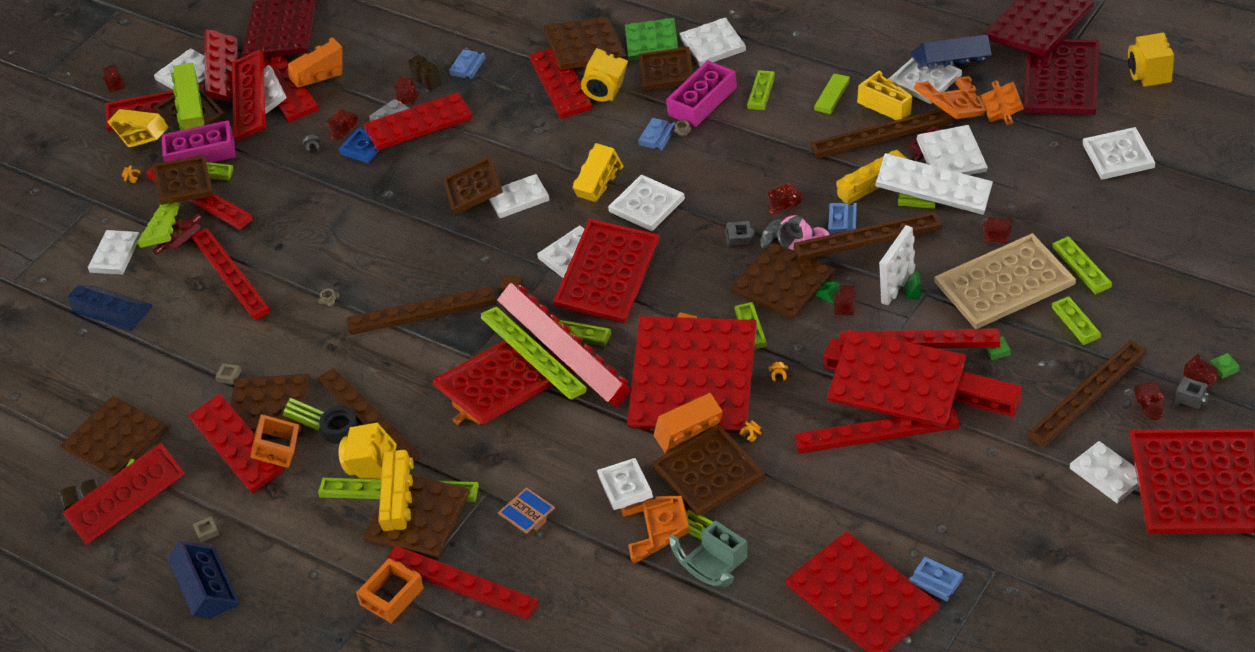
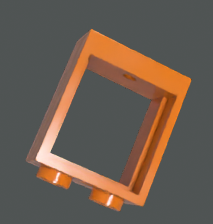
(262, 449)
(405, 596)

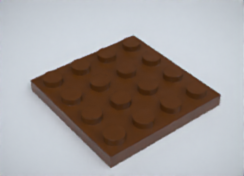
(577, 40)
(782, 281)
(269, 397)
(113, 437)
(708, 470)
(433, 516)

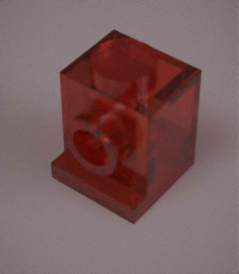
(112, 78)
(406, 90)
(997, 229)
(845, 300)
(1200, 371)

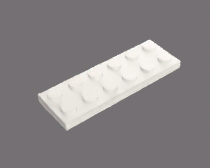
(934, 183)

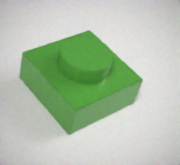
(1003, 351)
(1225, 365)

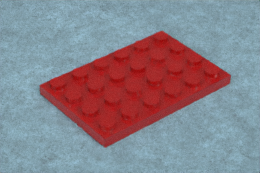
(606, 270)
(897, 378)
(493, 382)
(862, 594)

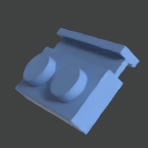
(467, 64)
(656, 134)
(842, 217)
(936, 578)

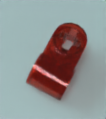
(341, 123)
(784, 197)
(1150, 399)

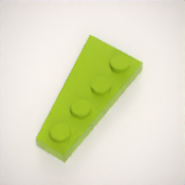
(160, 226)

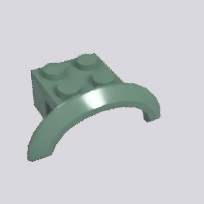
(715, 557)

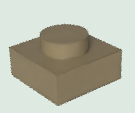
(228, 373)
(206, 529)

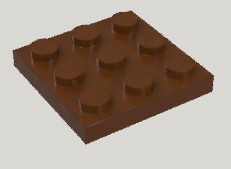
(665, 68)
(168, 111)
(182, 180)
(472, 185)

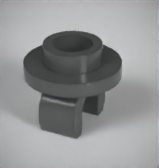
(311, 140)

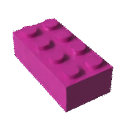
(701, 93)
(211, 140)

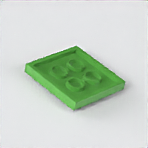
(650, 37)

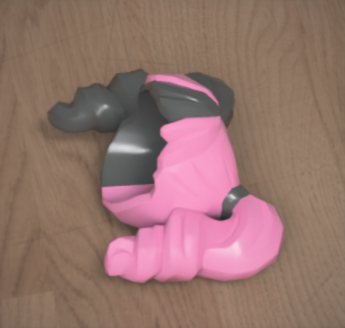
(789, 231)

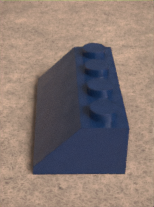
(952, 51)
(108, 306)
(202, 579)

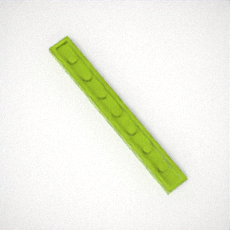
(533, 353)
(372, 487)

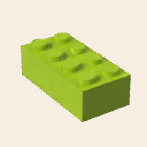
(187, 96)

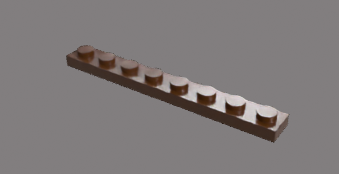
(880, 133)
(865, 236)
(421, 310)
(1086, 393)
(363, 410)

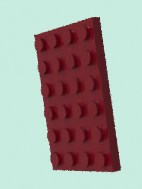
(1037, 23)
(280, 27)
(1063, 79)

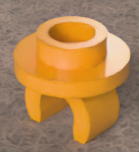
(130, 174)
(778, 368)
(753, 428)

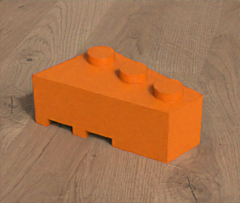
(318, 65)
(686, 422)

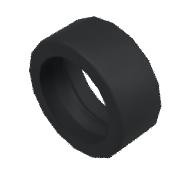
(335, 414)

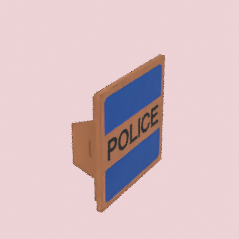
(527, 511)

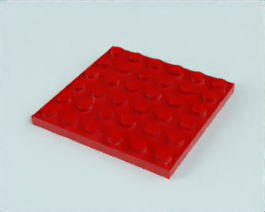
(688, 359)
(1196, 480)

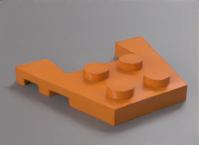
(957, 103)
(663, 517)

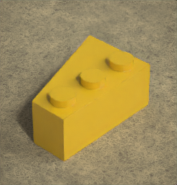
(884, 97)
(137, 126)
(596, 172)

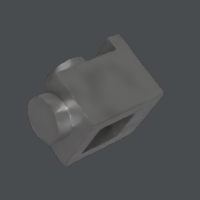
(739, 233)
(1191, 393)

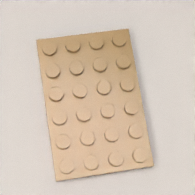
(1004, 281)

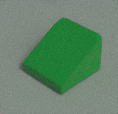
(913, 286)
(828, 291)

